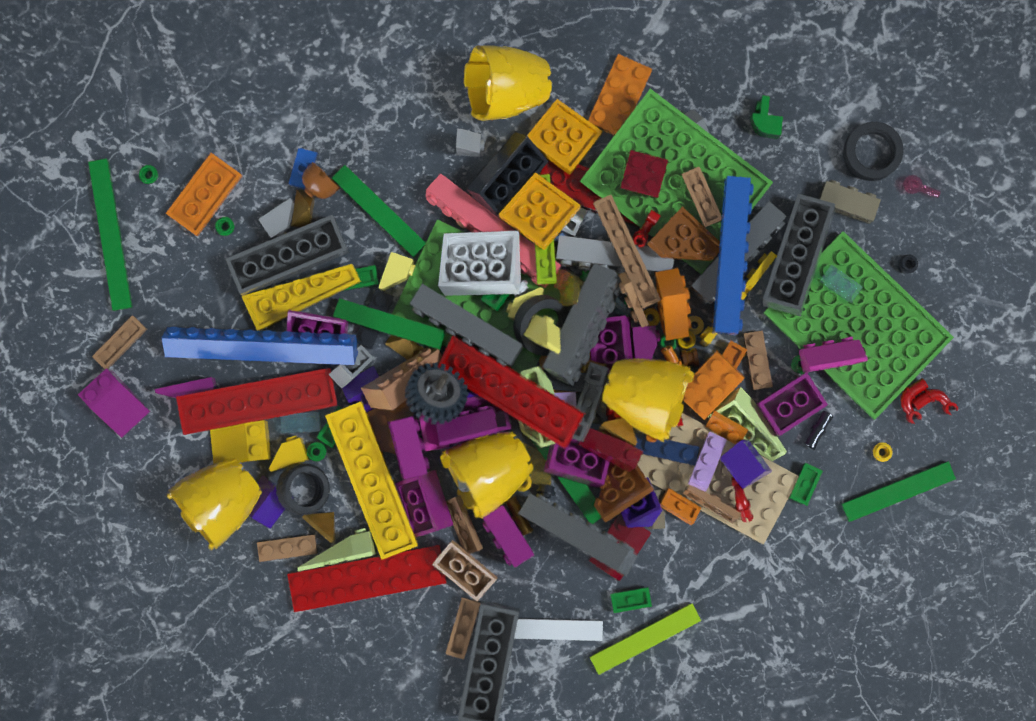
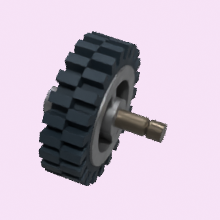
(436, 393)

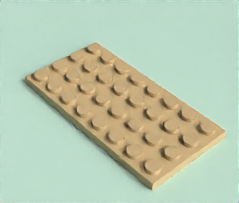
(765, 495)

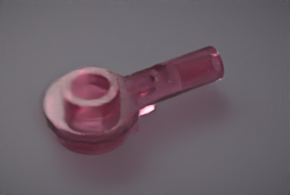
(913, 185)

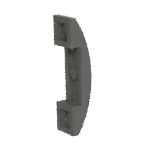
(590, 398)

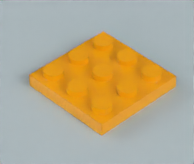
(564, 136)
(539, 211)

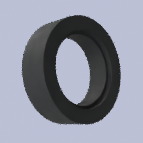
(889, 135)
(525, 314)

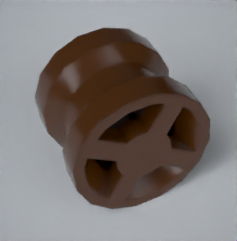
(689, 357)

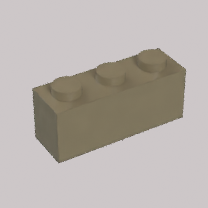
(850, 201)

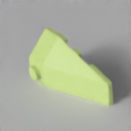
(744, 411)
(351, 548)

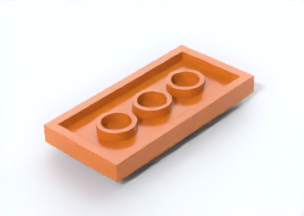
(619, 94)
(204, 194)

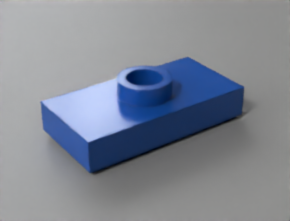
(302, 161)

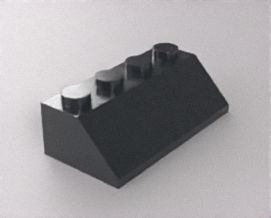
(507, 173)

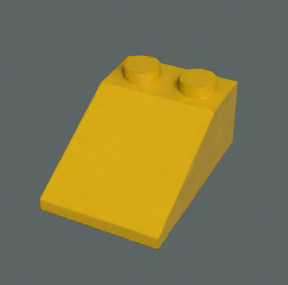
(243, 442)

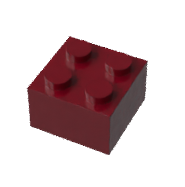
(644, 174)

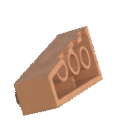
(389, 389)

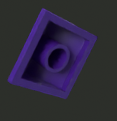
(353, 389)
(745, 463)
(268, 507)
(643, 512)

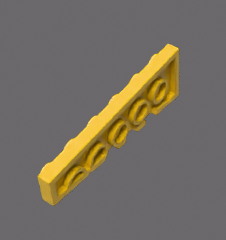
(753, 277)
(272, 304)

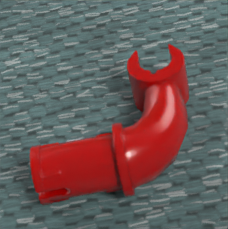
(641, 236)
(909, 395)
(932, 395)
(742, 504)

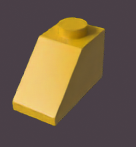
(289, 453)

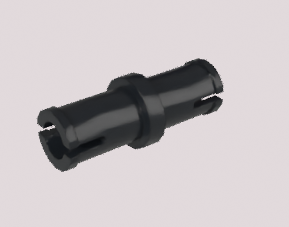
(818, 430)

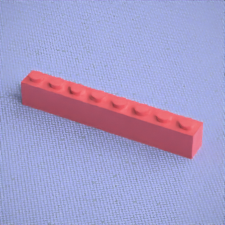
(477, 218)

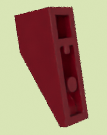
(612, 449)

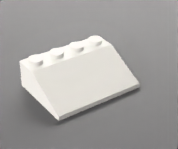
(480, 263)

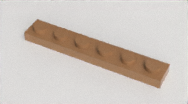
(626, 251)

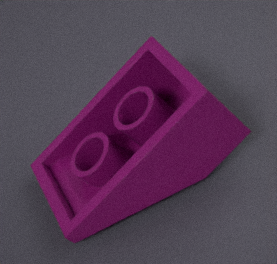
(114, 402)

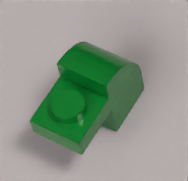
(764, 124)

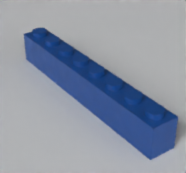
(731, 255)

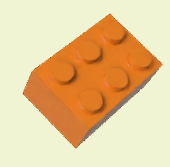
(673, 304)
(712, 384)

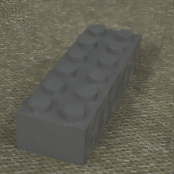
(767, 221)
(287, 255)
(799, 255)
(466, 325)
(584, 325)
(581, 535)
(489, 662)

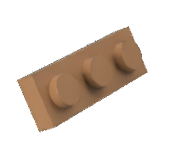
(701, 196)
(632, 300)
(120, 342)
(757, 360)
(712, 503)
(463, 525)
(287, 548)
(462, 628)

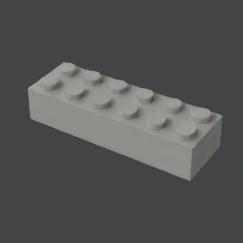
(586, 252)

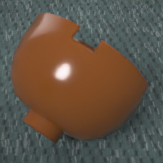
(318, 183)

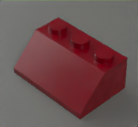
(632, 536)

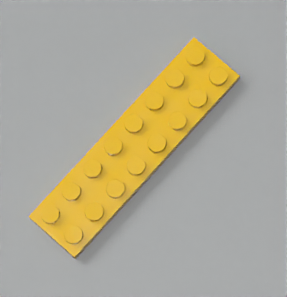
(371, 480)

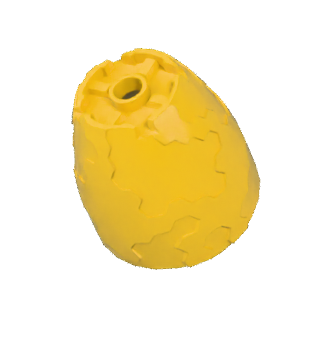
(505, 81)
(648, 394)
(491, 468)
(216, 500)

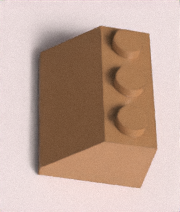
(465, 570)

